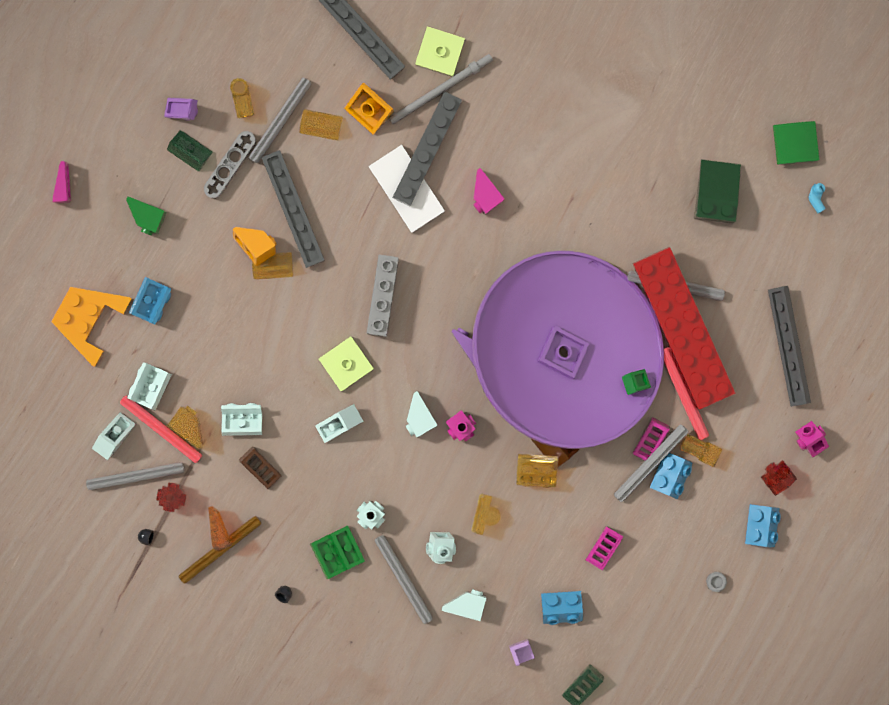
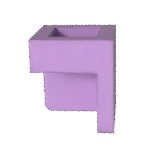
(521, 652)

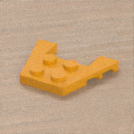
(79, 315)

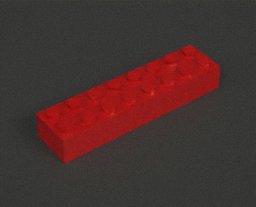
(683, 328)

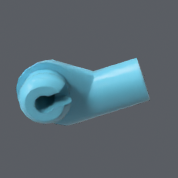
(815, 197)

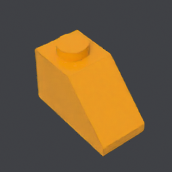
(255, 244)

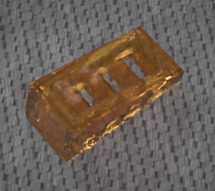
(219, 534)

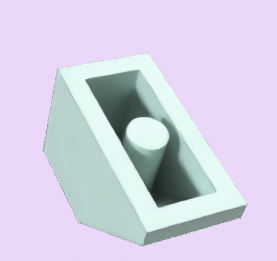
(419, 417)
(339, 423)
(113, 436)
(467, 605)

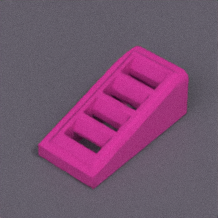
(62, 187)
(649, 429)
(618, 537)

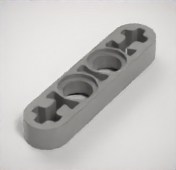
(227, 163)

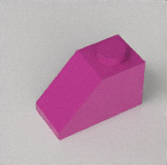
(485, 194)

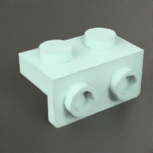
(149, 386)
(241, 419)

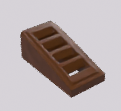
(243, 460)

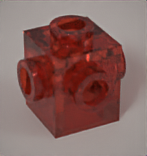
(778, 477)
(176, 491)

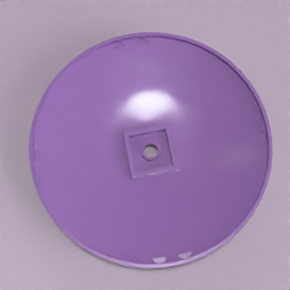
(601, 323)

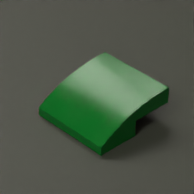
(796, 142)
(337, 552)

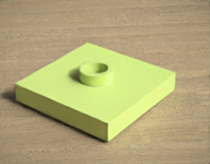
(440, 51)
(346, 363)

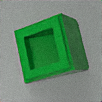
(636, 381)

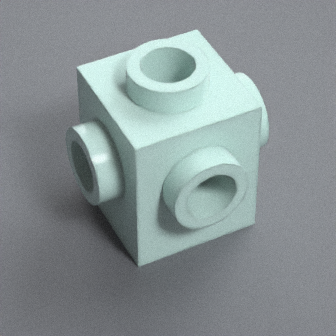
(374, 507)
(441, 547)

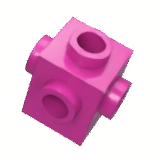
(459, 418)
(812, 439)

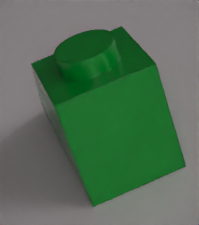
(146, 216)

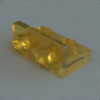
(537, 470)

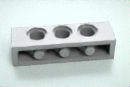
(382, 295)

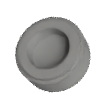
(716, 581)

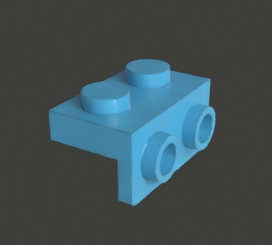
(150, 301)
(671, 475)
(762, 526)
(562, 607)

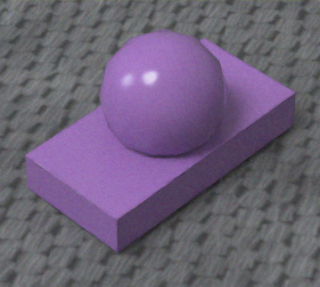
(181, 108)

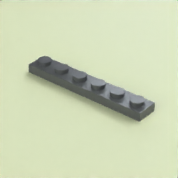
(364, 36)
(427, 148)
(293, 209)
(789, 346)

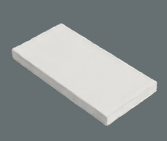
(389, 173)

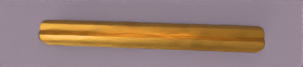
(212, 555)

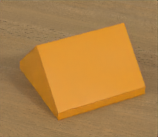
(369, 108)

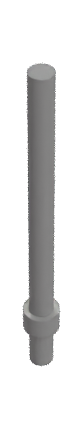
(473, 68)

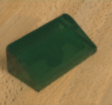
(189, 150)

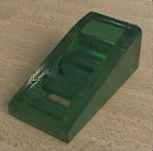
(578, 681)

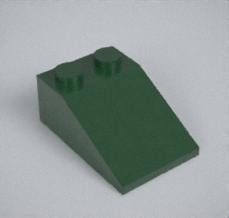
(717, 191)

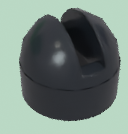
(146, 536)
(283, 594)

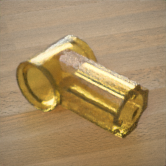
(242, 100)
(704, 451)

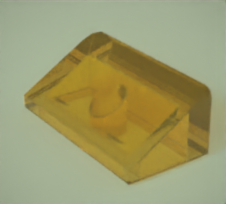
(320, 124)
(277, 266)

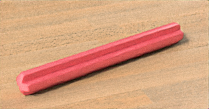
(684, 395)
(161, 429)

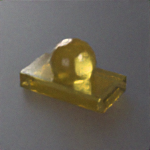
(485, 514)

